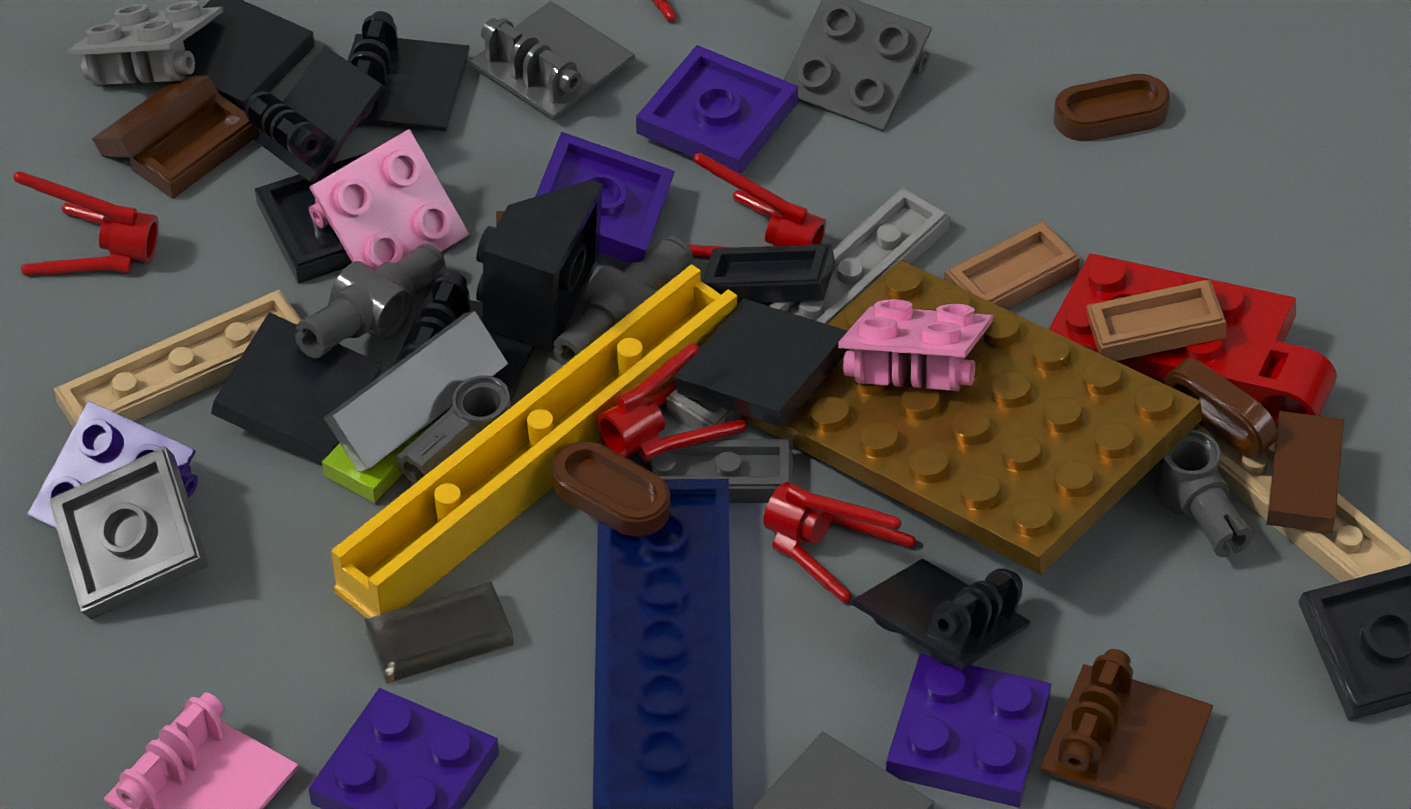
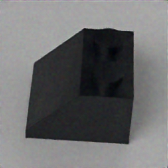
(539, 263)

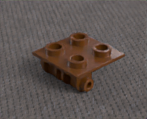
(1126, 735)

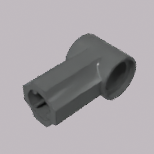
(475, 406)

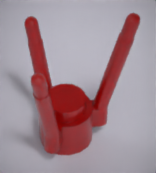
(787, 223)
(123, 231)
(637, 418)
(806, 517)

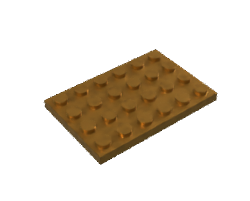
(1015, 457)

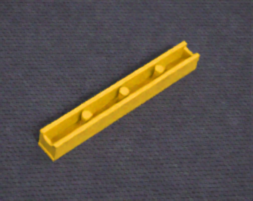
(511, 459)

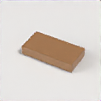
(1017, 267)
(1157, 321)

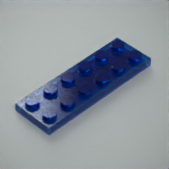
(665, 658)

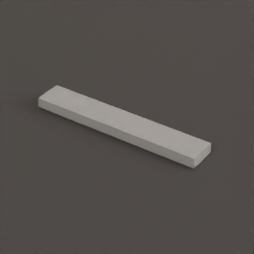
(894, 232)

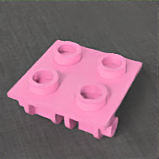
(387, 204)
(894, 329)
(202, 766)

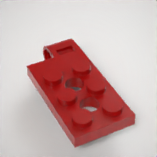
(1250, 357)

